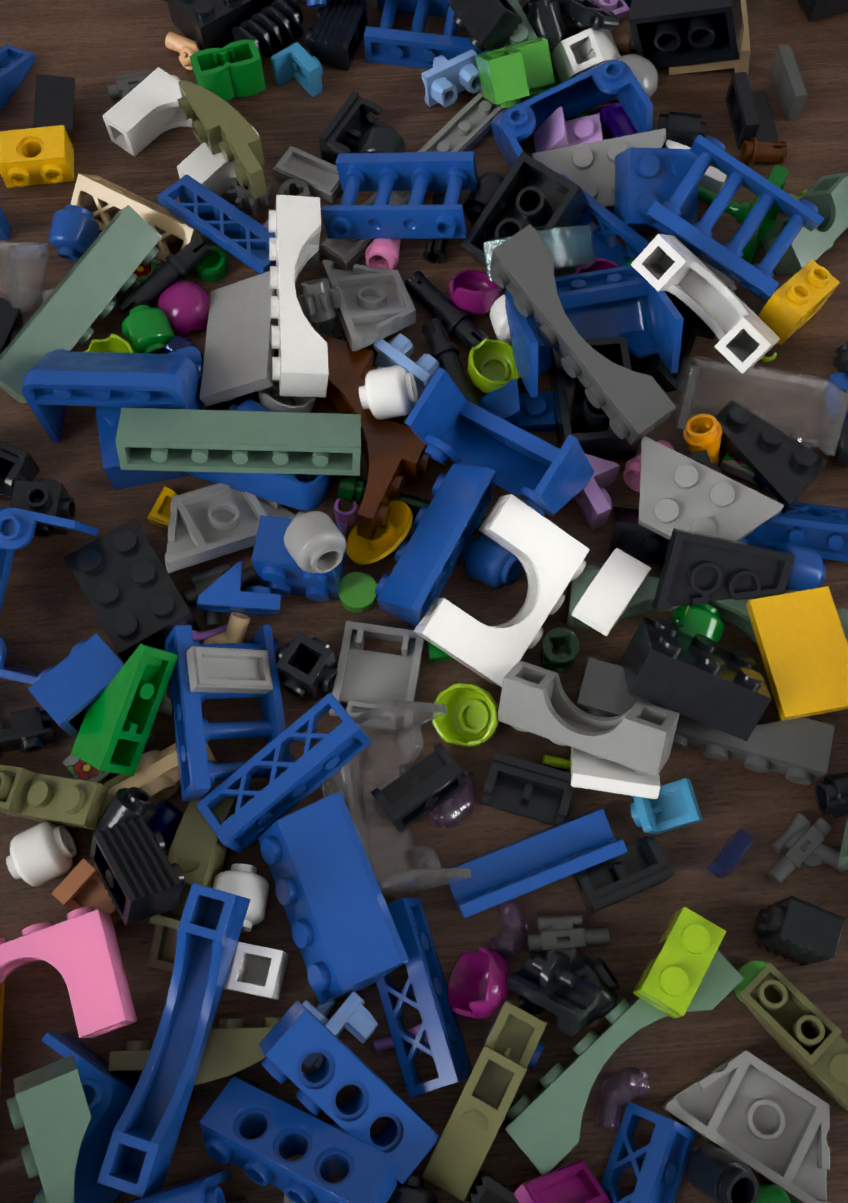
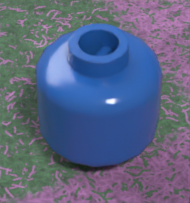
(73, 231)
(490, 562)
(807, 568)

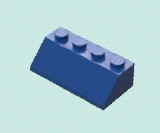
(437, 543)
(331, 899)

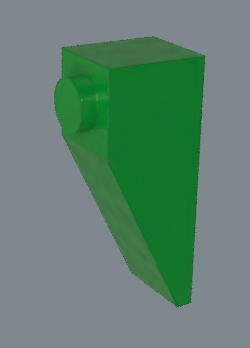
(124, 713)

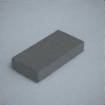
(788, 83)

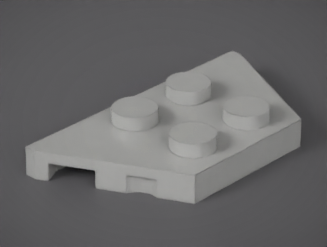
(593, 163)
(372, 302)
(695, 497)
(214, 524)
(762, 1122)

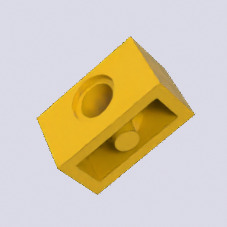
(36, 156)
(798, 300)

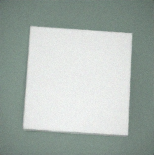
(610, 777)

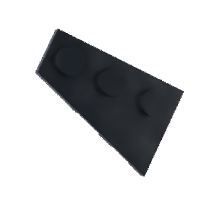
(772, 456)
(715, 568)

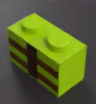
(679, 962)

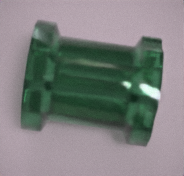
(553, 641)

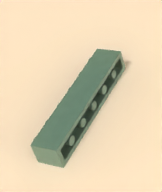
(81, 297)
(239, 441)

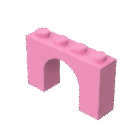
(88, 960)

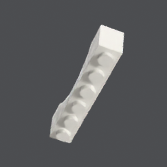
(301, 350)

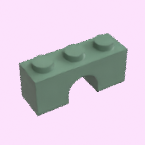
(831, 199)

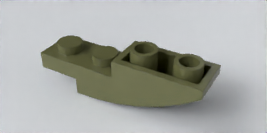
(225, 132)
(50, 798)
(201, 859)
(800, 1031)
(227, 1052)
(484, 1101)

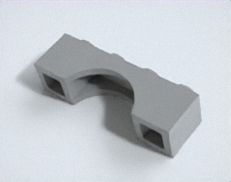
(537, 704)

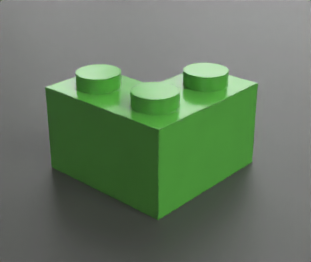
(515, 71)

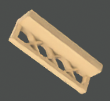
(119, 197)

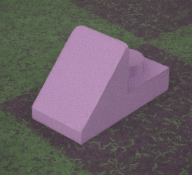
(559, 133)
(594, 499)

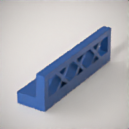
(219, 222)
(603, 237)
(807, 525)
(285, 788)
(535, 862)
(430, 993)
(663, 1158)

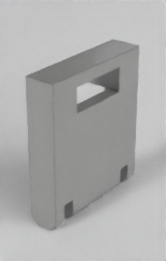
(372, 677)

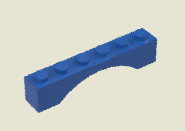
(155, 1112)

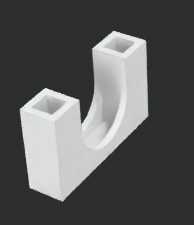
(155, 109)
(675, 269)
(550, 563)

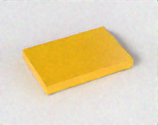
(802, 651)

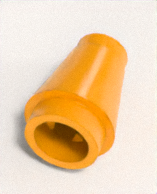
(702, 434)

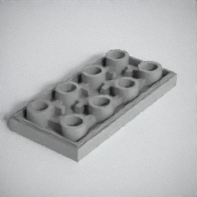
(238, 341)

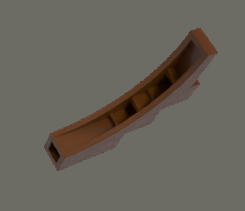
(389, 448)

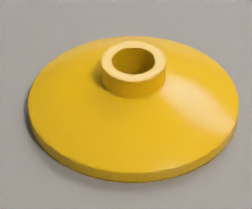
(385, 539)

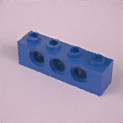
(300, 1034)
(288, 1131)

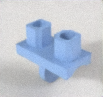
(450, 78)
(398, 352)
(349, 1016)

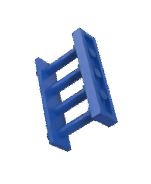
(414, 47)
(401, 173)
(728, 257)
(194, 732)

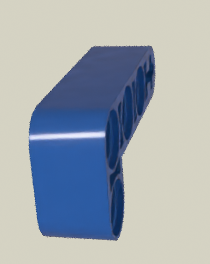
(293, 490)

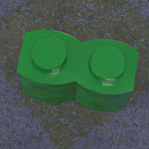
(230, 70)

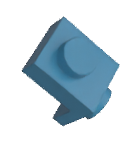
(298, 64)
(672, 809)

